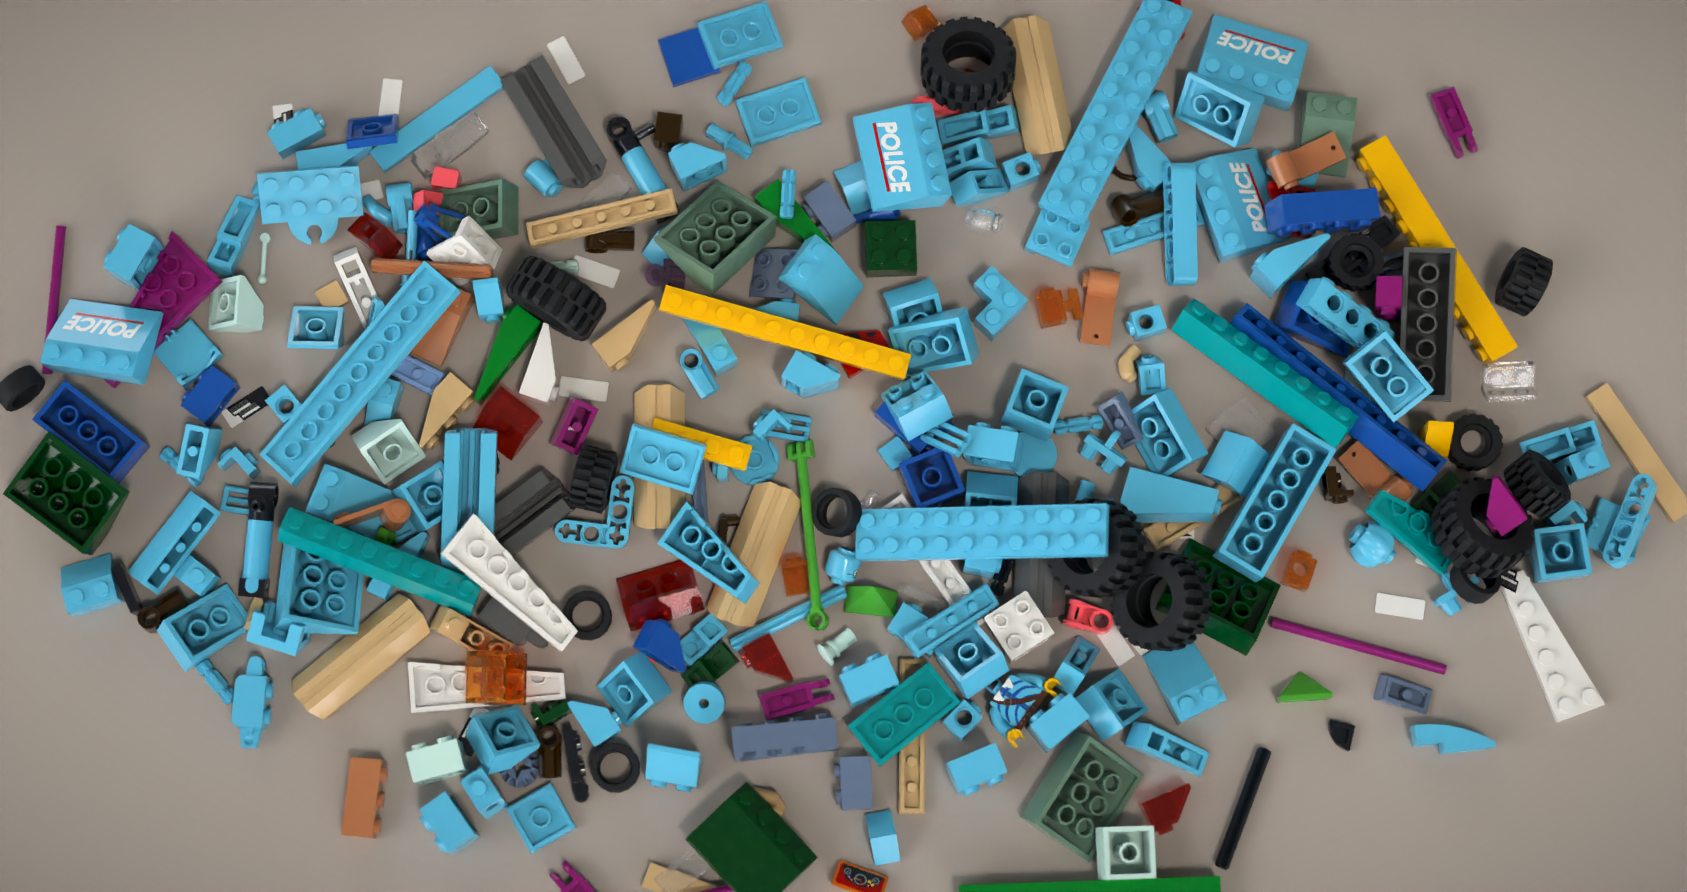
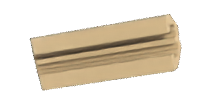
(1038, 87)
(653, 503)
(759, 546)
(360, 657)

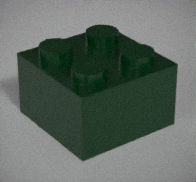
(890, 248)

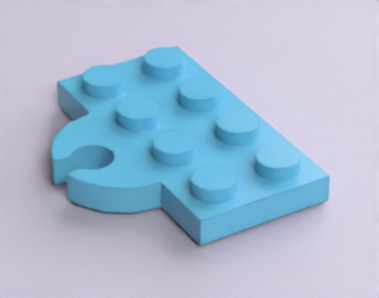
(310, 198)

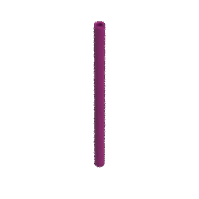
(1358, 646)

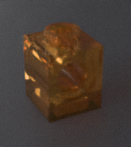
(1293, 580)

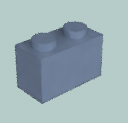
(828, 211)
(855, 783)

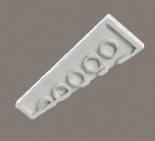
(493, 569)
(1553, 660)
(444, 687)

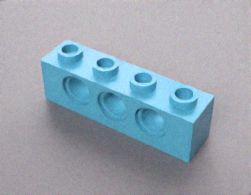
(1314, 302)

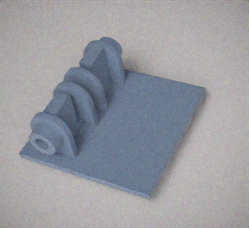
(766, 270)

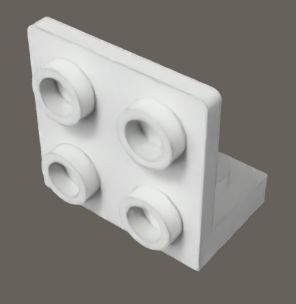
(468, 246)
(1019, 626)

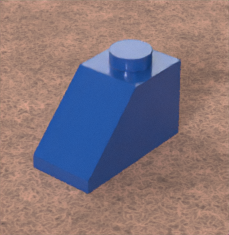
(661, 645)

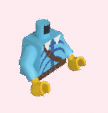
(1017, 701)

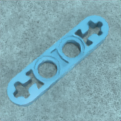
(1635, 521)

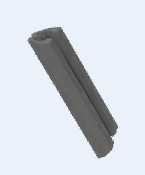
(555, 124)
(529, 512)
(1033, 573)

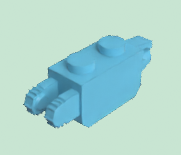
(251, 703)

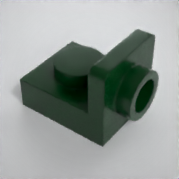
(555, 712)

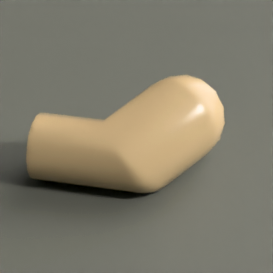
(1126, 364)
(772, 799)

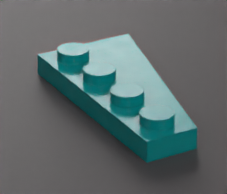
(1409, 527)

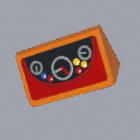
(858, 879)

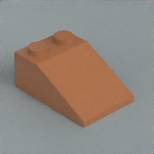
(441, 336)

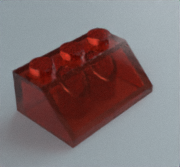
(659, 593)

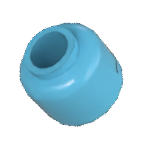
(842, 565)

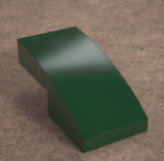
(1434, 494)
(711, 666)

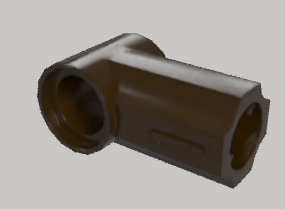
(1130, 210)
(616, 240)
(163, 609)
(550, 756)

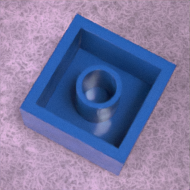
(931, 479)

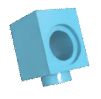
(1015, 180)
(1152, 314)
(279, 399)
(955, 727)

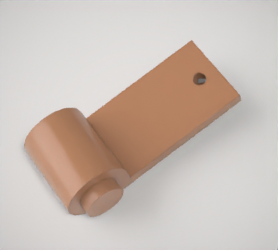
(1305, 161)
(1099, 306)
(1372, 474)
(391, 513)

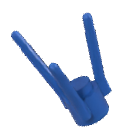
(427, 219)

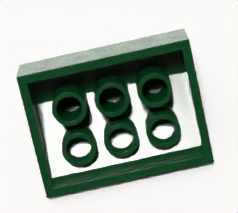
(68, 494)
(1237, 602)
(751, 845)

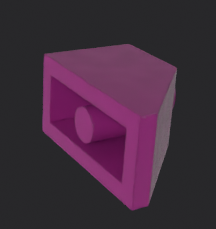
(1503, 509)

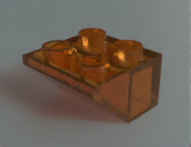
(496, 678)

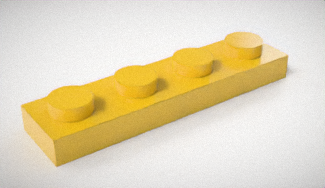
(718, 449)

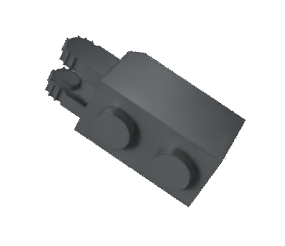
(509, 625)

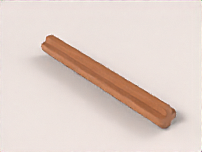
(448, 270)

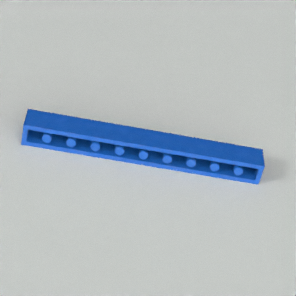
(1373, 428)

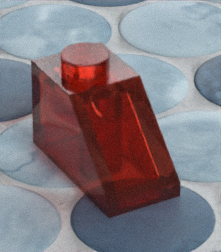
(375, 237)
(766, 659)
(1165, 809)

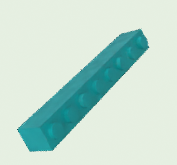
(1264, 373)
(379, 561)

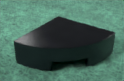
(1341, 734)

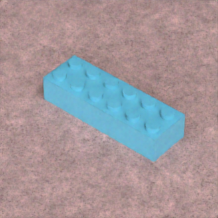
(1274, 503)

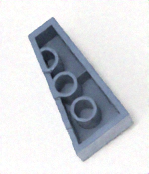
(784, 738)

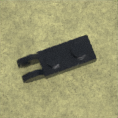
(576, 767)

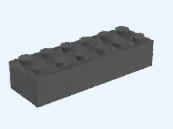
(1429, 315)

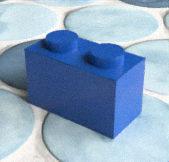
(209, 395)

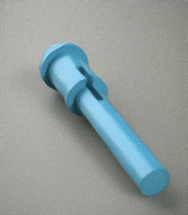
(411, 241)

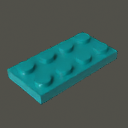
(904, 714)

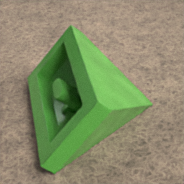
(871, 601)
(1303, 689)

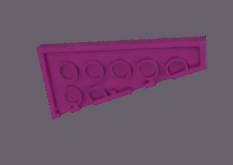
(174, 287)

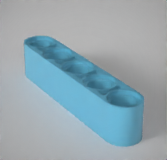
(1180, 224)

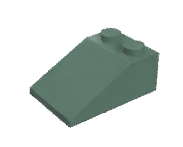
(1324, 115)
(490, 204)

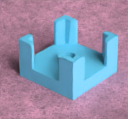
(264, 634)

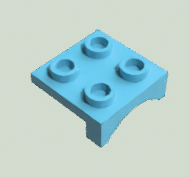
(1056, 238)
(187, 353)
(1602, 524)

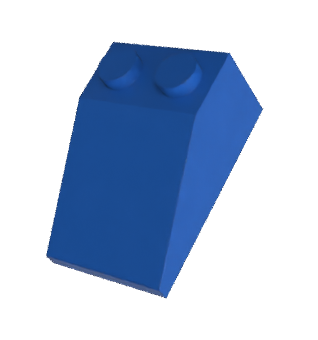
(1306, 328)

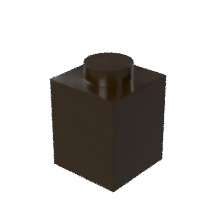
(668, 131)

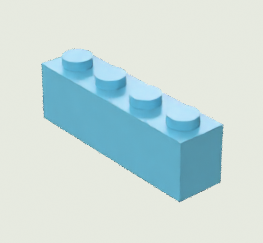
(174, 542)

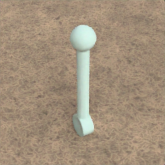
(265, 238)

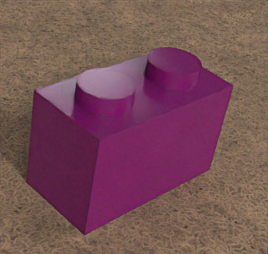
(1389, 297)
(573, 426)

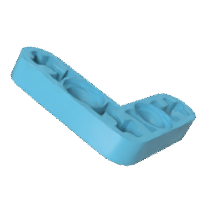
(605, 530)

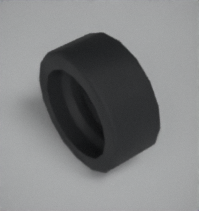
(20, 388)
(819, 512)
(1471, 592)
(592, 596)
(601, 754)

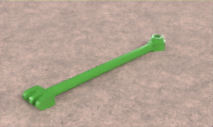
(801, 457)

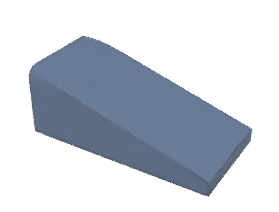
(1120, 417)
(1402, 694)

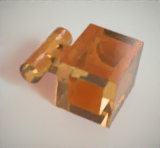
(1053, 309)

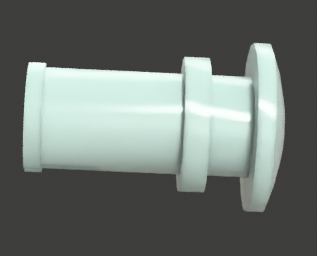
(836, 646)

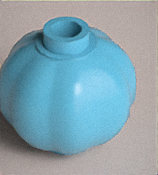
(1371, 544)

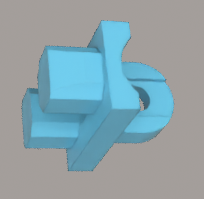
(1113, 457)
(1448, 601)

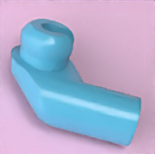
(378, 211)

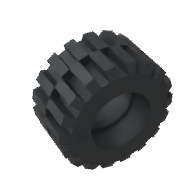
(1523, 281)
(593, 478)
(1537, 484)

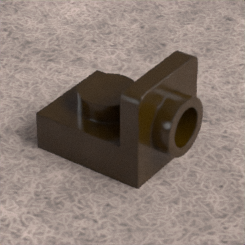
(1331, 483)

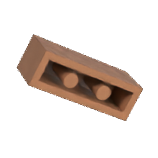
(364, 798)

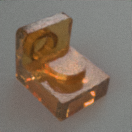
(795, 576)

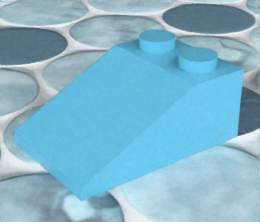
(1219, 108)
(1283, 263)
(822, 279)
(936, 341)
(1388, 375)
(344, 492)
(204, 627)
(1184, 681)
(673, 767)

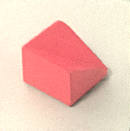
(445, 177)
(426, 197)

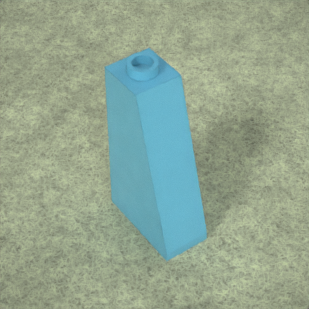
(1168, 499)

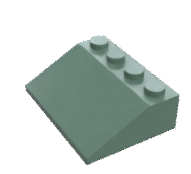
(717, 236)
(1081, 793)

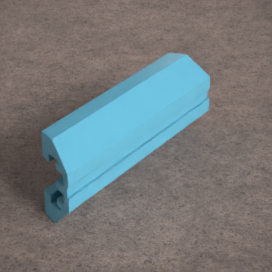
(468, 481)

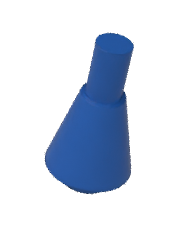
(890, 215)
(424, 242)

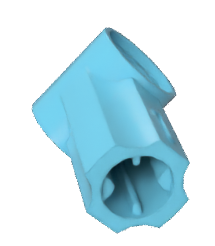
(1159, 117)
(400, 201)
(699, 375)

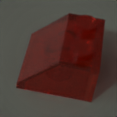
(511, 419)

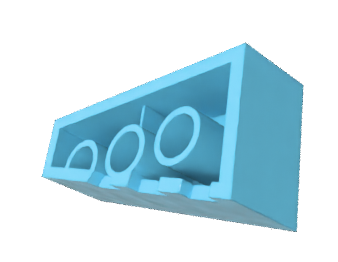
(701, 548)

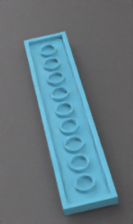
(1115, 110)
(359, 373)
(983, 532)

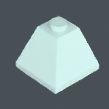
(235, 307)
(388, 448)

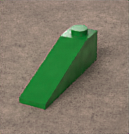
(799, 226)
(512, 339)

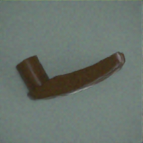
(724, 523)

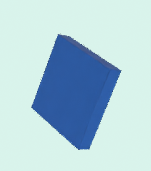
(686, 57)
(372, 131)

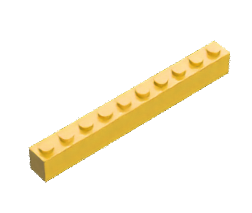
(1423, 229)
(784, 332)

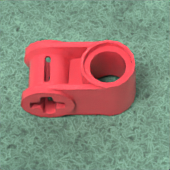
(1086, 617)

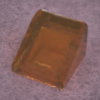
(919, 22)

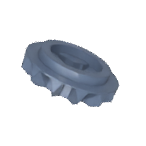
(526, 776)

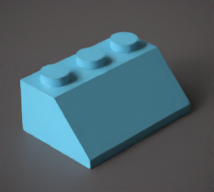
(1167, 435)

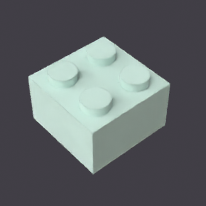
(437, 761)
(1125, 852)

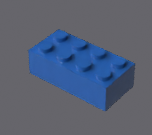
(1322, 211)
(91, 432)

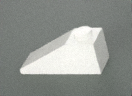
(357, 281)
(541, 375)

